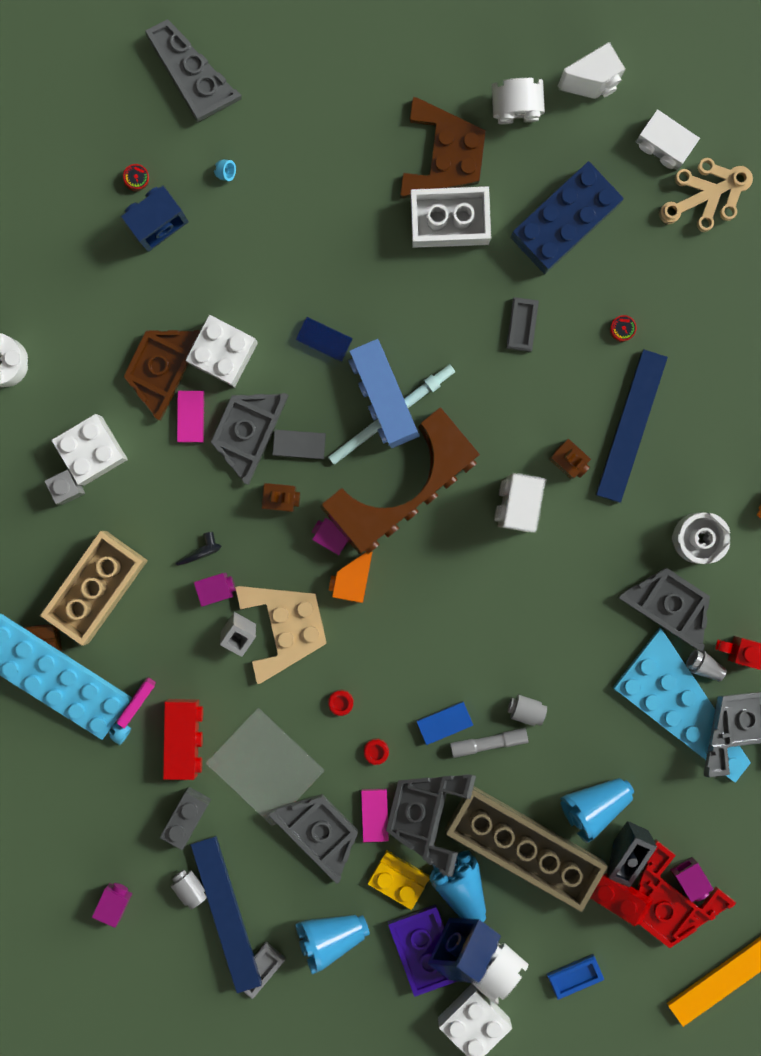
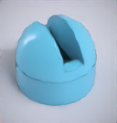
(220, 172)
(119, 734)

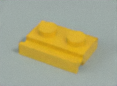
(398, 880)

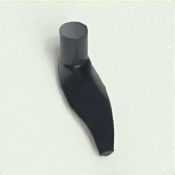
(210, 548)

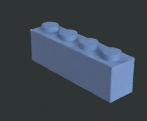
(384, 393)

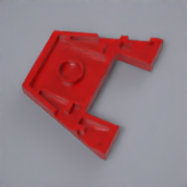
(671, 913)

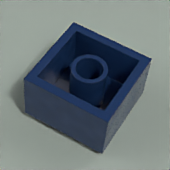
(154, 218)
(464, 950)

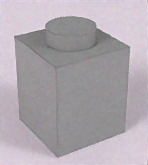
(64, 488)
(238, 634)

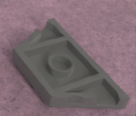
(247, 429)
(671, 604)
(319, 831)

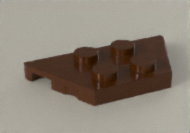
(160, 367)

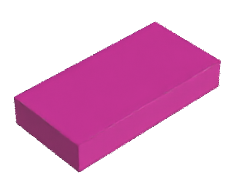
(190, 416)
(136, 702)
(374, 815)

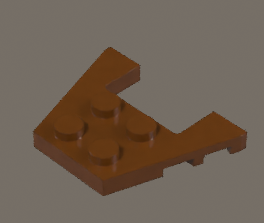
(455, 151)

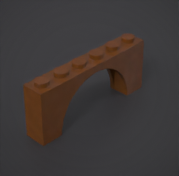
(448, 456)

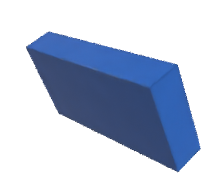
(444, 723)
(575, 976)

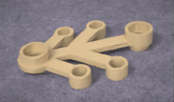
(710, 192)

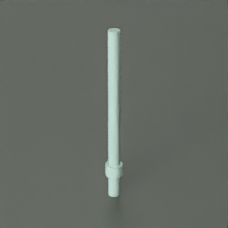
(431, 384)

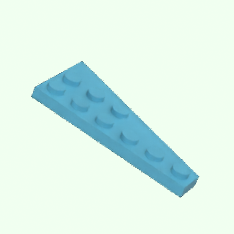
(672, 697)

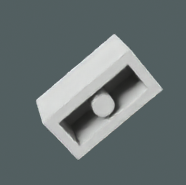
(667, 140)

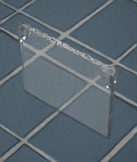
(265, 765)

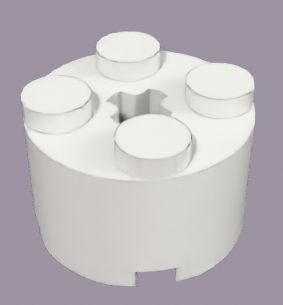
(518, 100)
(13, 361)
(716, 538)
(501, 973)

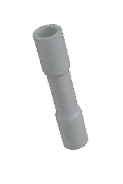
(506, 739)

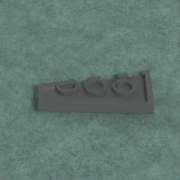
(193, 76)

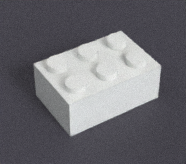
(450, 217)
(520, 502)

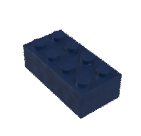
(566, 217)

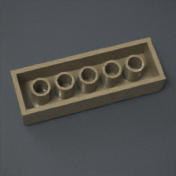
(526, 848)

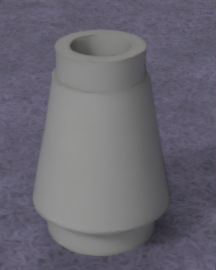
(704, 665)

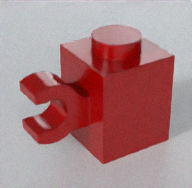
(742, 651)

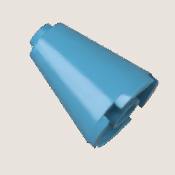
(596, 806)

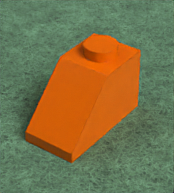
(352, 579)

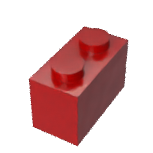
(622, 900)

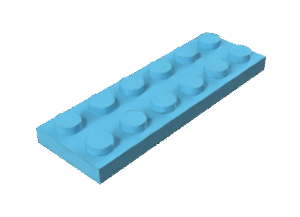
(58, 680)

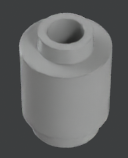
(527, 710)
(188, 889)

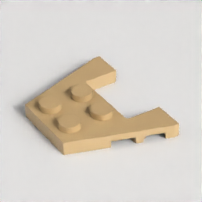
(294, 624)

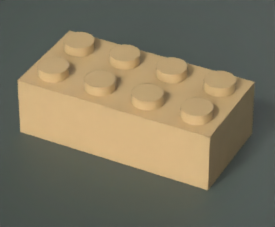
(94, 588)

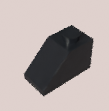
(630, 853)

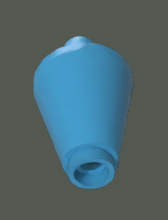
(464, 889)
(330, 938)

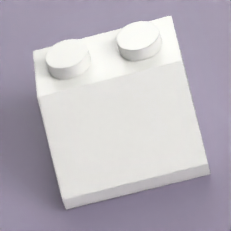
(594, 74)

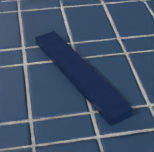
(631, 426)
(226, 914)

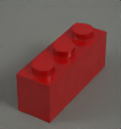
(182, 739)

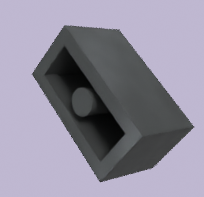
(185, 818)

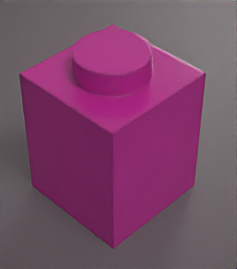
(329, 536)
(215, 589)
(692, 880)
(112, 904)

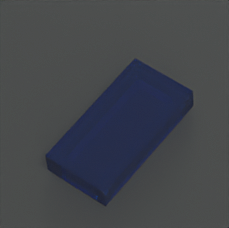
(324, 339)

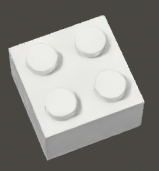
(222, 351)
(89, 450)
(474, 1023)

